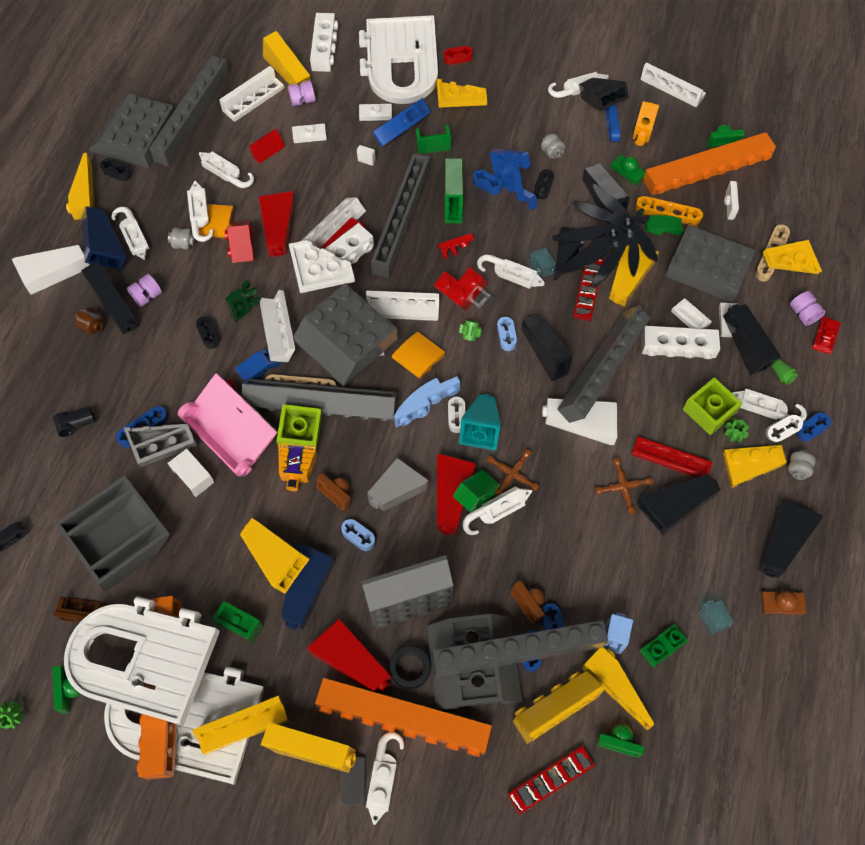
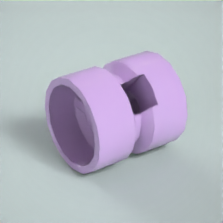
(301, 93)
(145, 284)
(807, 308)

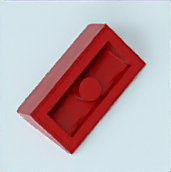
(266, 146)

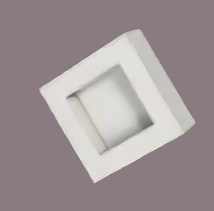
(366, 155)

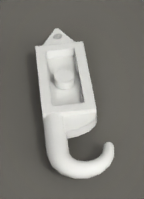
(571, 86)
(224, 169)
(198, 211)
(132, 233)
(512, 271)
(766, 405)
(497, 508)
(382, 778)

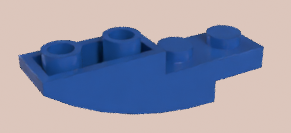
(401, 122)

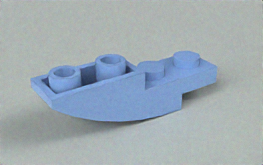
(419, 402)

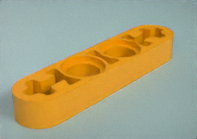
(669, 208)

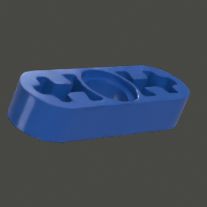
(612, 123)
(143, 419)

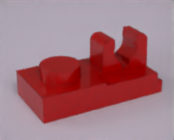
(462, 241)
(826, 335)

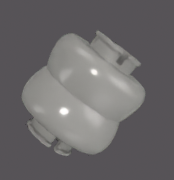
(553, 146)
(181, 238)
(801, 464)

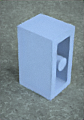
(618, 632)

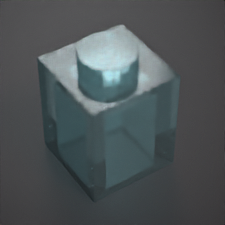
(542, 262)
(715, 617)

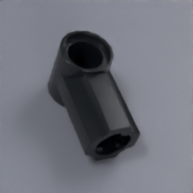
(67, 422)

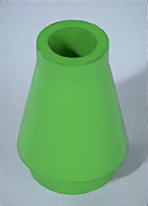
(784, 372)

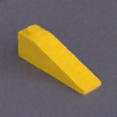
(82, 189)
(615, 682)

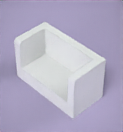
(191, 472)

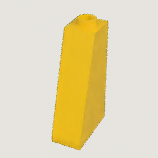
(283, 59)
(624, 284)
(275, 556)
(308, 747)

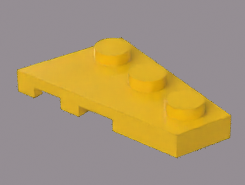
(458, 96)
(793, 257)
(747, 463)

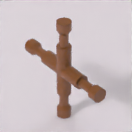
(513, 473)
(624, 486)

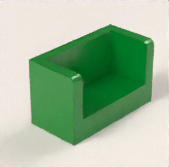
(433, 143)
(476, 490)
(238, 622)

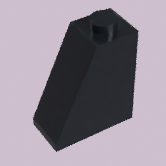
(603, 92)

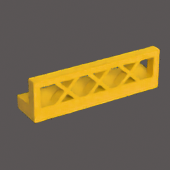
(240, 725)

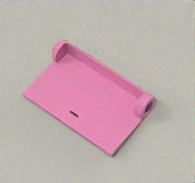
(227, 431)

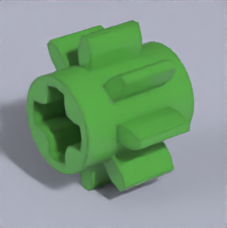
(470, 330)
(736, 430)
(11, 714)

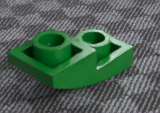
(661, 223)
(663, 645)

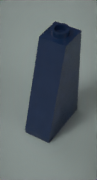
(100, 240)
(306, 587)

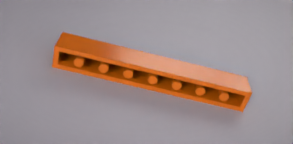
(708, 163)
(403, 716)
(157, 735)

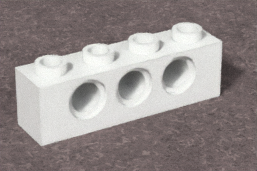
(323, 42)
(352, 244)
(672, 336)

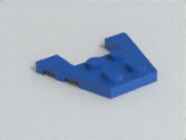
(506, 167)

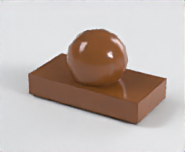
(335, 490)
(529, 601)
(783, 603)

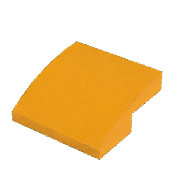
(219, 219)
(418, 355)

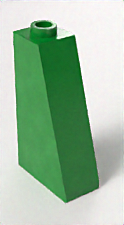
(453, 190)

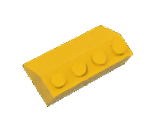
(557, 706)

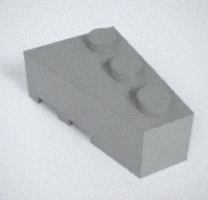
(159, 442)

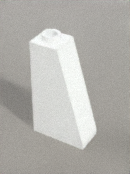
(49, 267)
(598, 424)

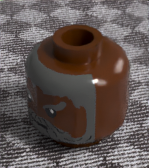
(88, 320)

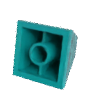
(481, 424)

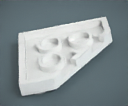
(318, 267)

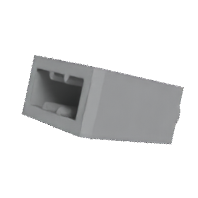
(396, 486)

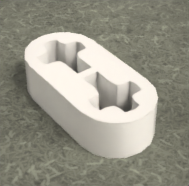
(452, 414)
(786, 431)

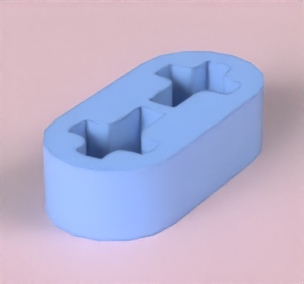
(502, 334)
(355, 538)

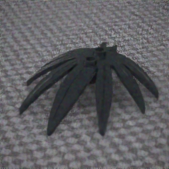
(620, 233)

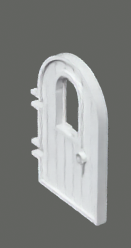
(395, 42)
(164, 656)
(212, 701)

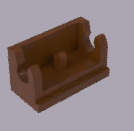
(74, 609)

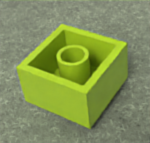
(712, 406)
(299, 426)

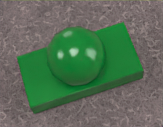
(723, 136)
(628, 168)
(62, 690)
(620, 741)

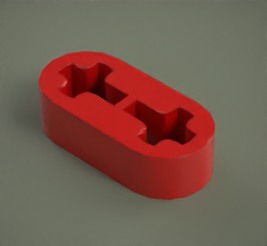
(458, 55)

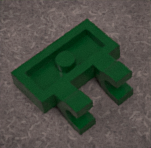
(240, 302)

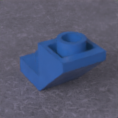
(256, 365)

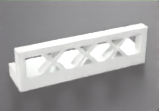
(672, 85)
(248, 92)
(335, 220)
(403, 307)
(277, 327)

